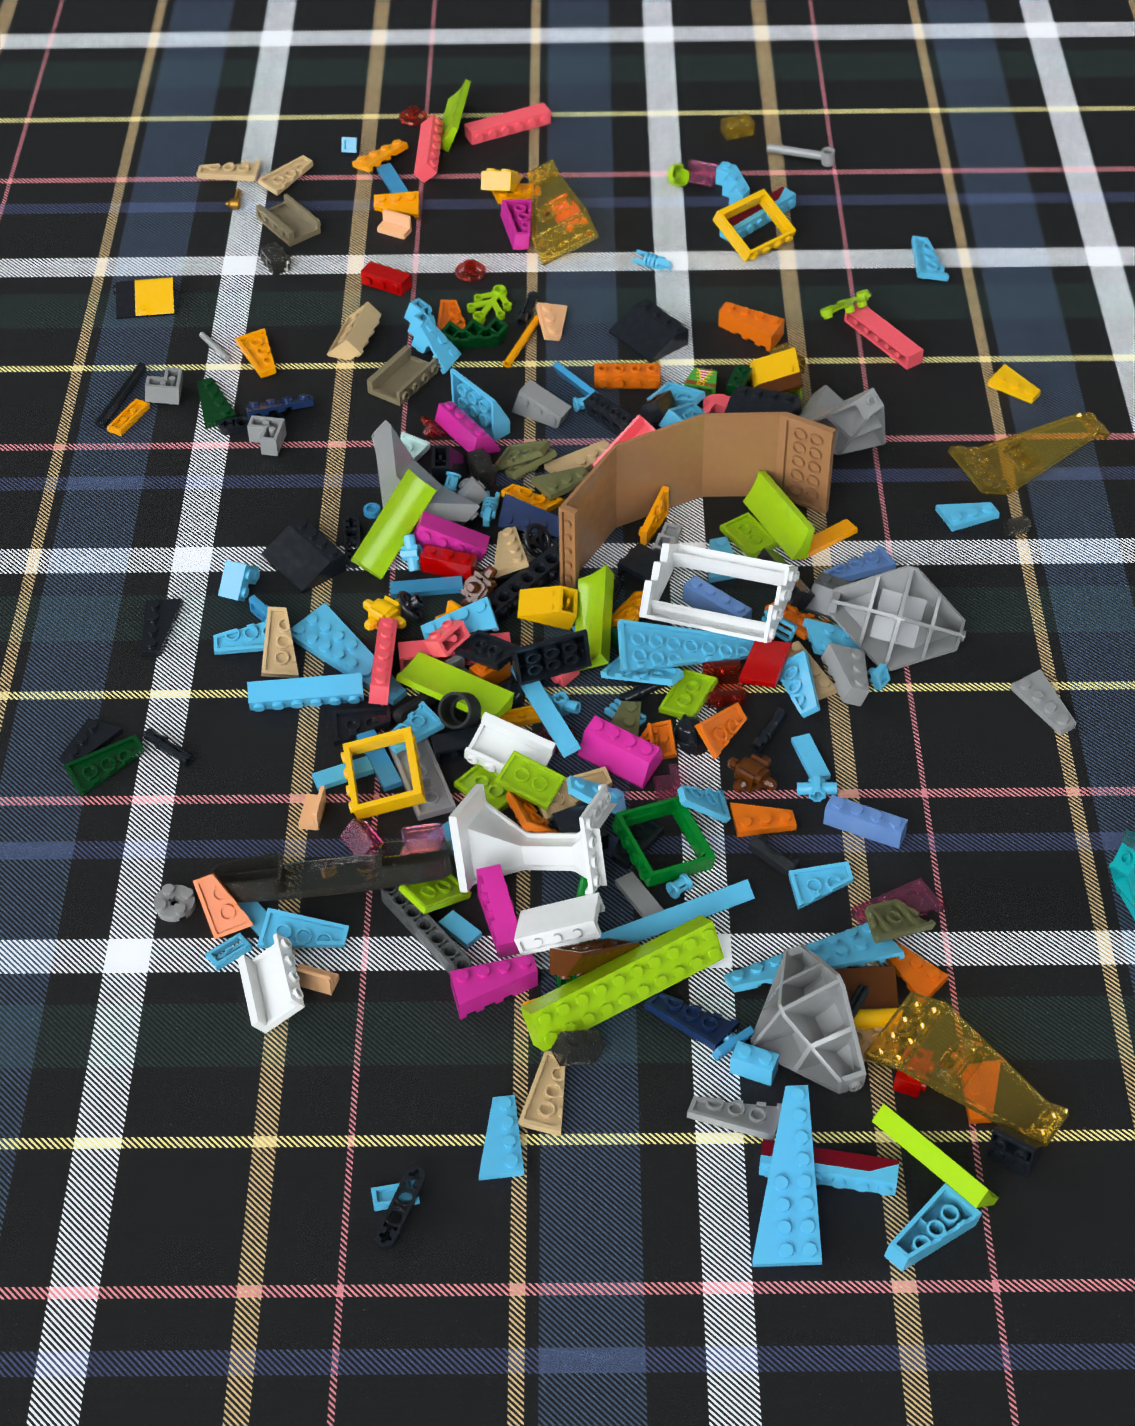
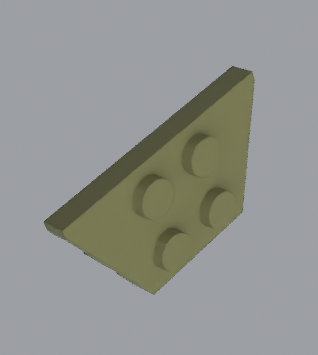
(894, 920)

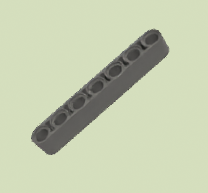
(425, 931)

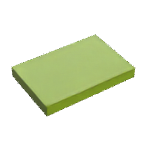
(748, 535)
(688, 694)
(478, 774)
(530, 780)
(434, 894)

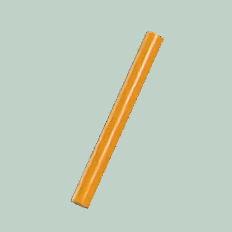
(521, 342)

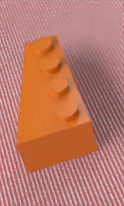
(752, 324)

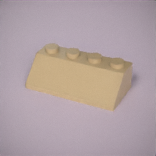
(355, 333)

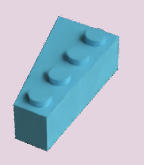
(934, 1226)

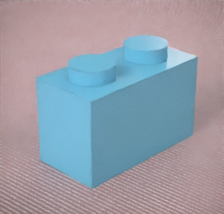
(754, 1063)

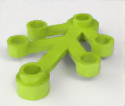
(497, 292)
(861, 299)

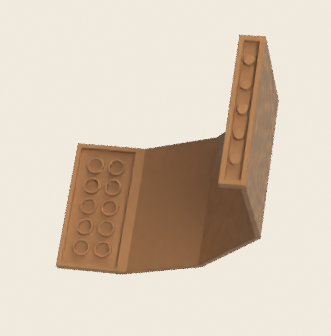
(695, 460)

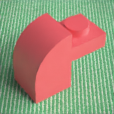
(715, 403)

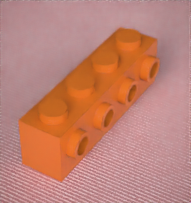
(627, 375)

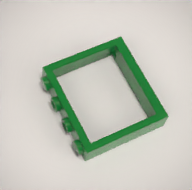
(688, 827)

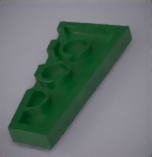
(213, 403)
(99, 765)

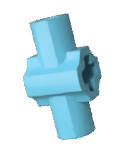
(411, 552)
(565, 705)
(816, 788)

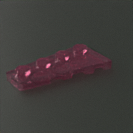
(913, 894)

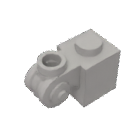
(472, 490)

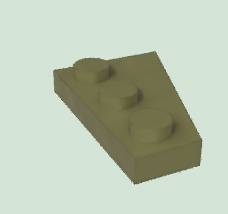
(522, 452)
(517, 471)
(559, 482)
(628, 716)

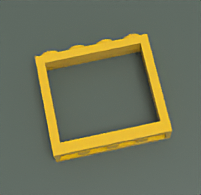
(772, 210)
(390, 803)

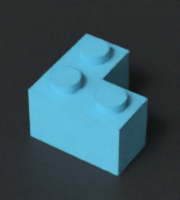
(236, 580)

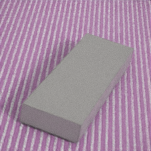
(638, 895)

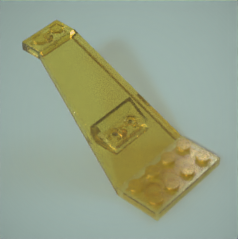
(564, 227)
(1019, 458)
(948, 1055)

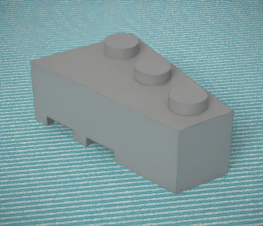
(540, 405)
(849, 672)

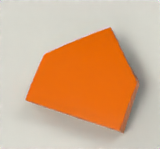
(661, 735)

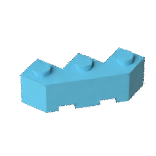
(732, 182)
(416, 314)

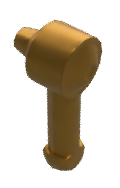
(234, 203)

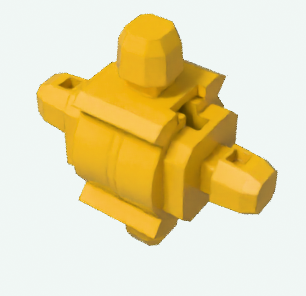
(383, 609)

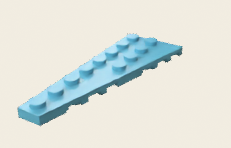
(337, 645)
(663, 646)
(841, 950)
(789, 1213)

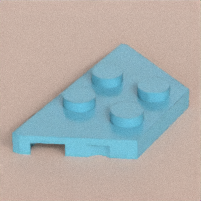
(823, 633)

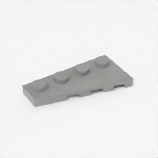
(1043, 699)
(749, 1119)

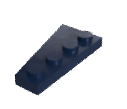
(271, 404)

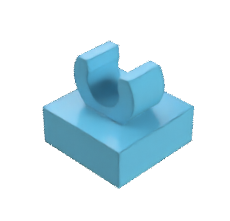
(349, 144)
(879, 676)

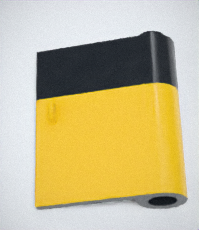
(144, 298)

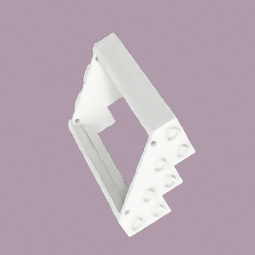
(725, 564)

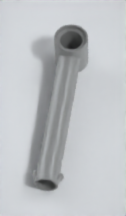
(826, 155)

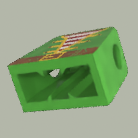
(703, 379)

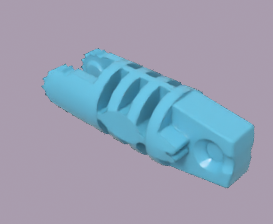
(652, 260)
(489, 508)

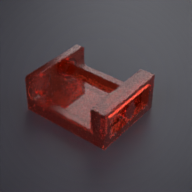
(728, 689)

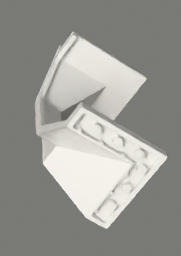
(489, 838)

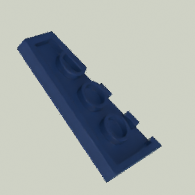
(522, 514)
(698, 1024)

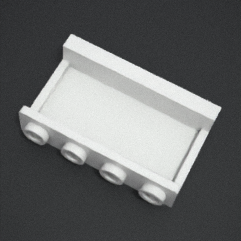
(497, 741)
(559, 924)
(271, 985)

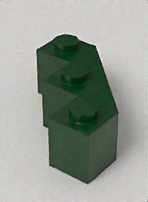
(476, 335)

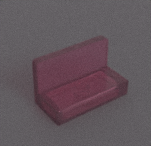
(702, 173)
(667, 785)
(360, 837)
(422, 838)

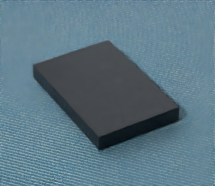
(486, 650)

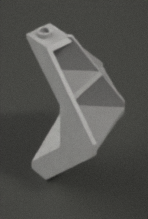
(857, 420)
(395, 460)
(898, 617)
(811, 1023)

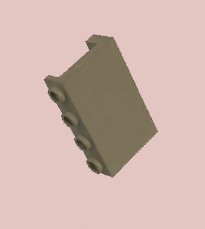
(289, 221)
(401, 377)

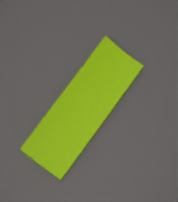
(453, 115)
(780, 516)
(393, 522)
(595, 613)
(439, 678)
(934, 1158)

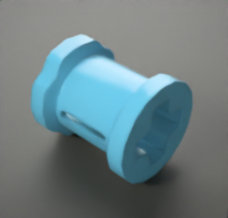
(578, 403)
(452, 481)
(679, 886)

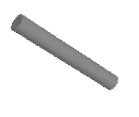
(214, 346)

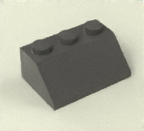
(823, 591)

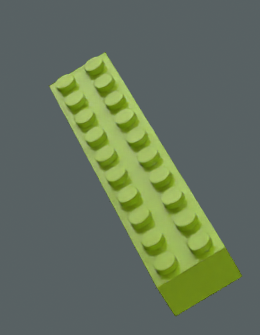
(623, 982)

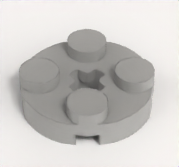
(172, 893)

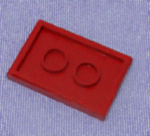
(765, 663)

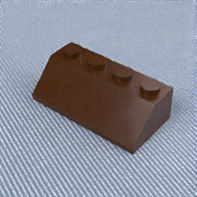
(586, 956)

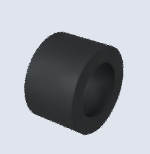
(446, 710)

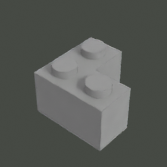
(166, 388)
(268, 432)

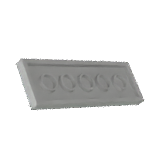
(436, 790)

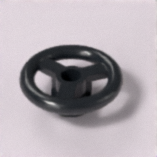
(535, 541)
(413, 604)

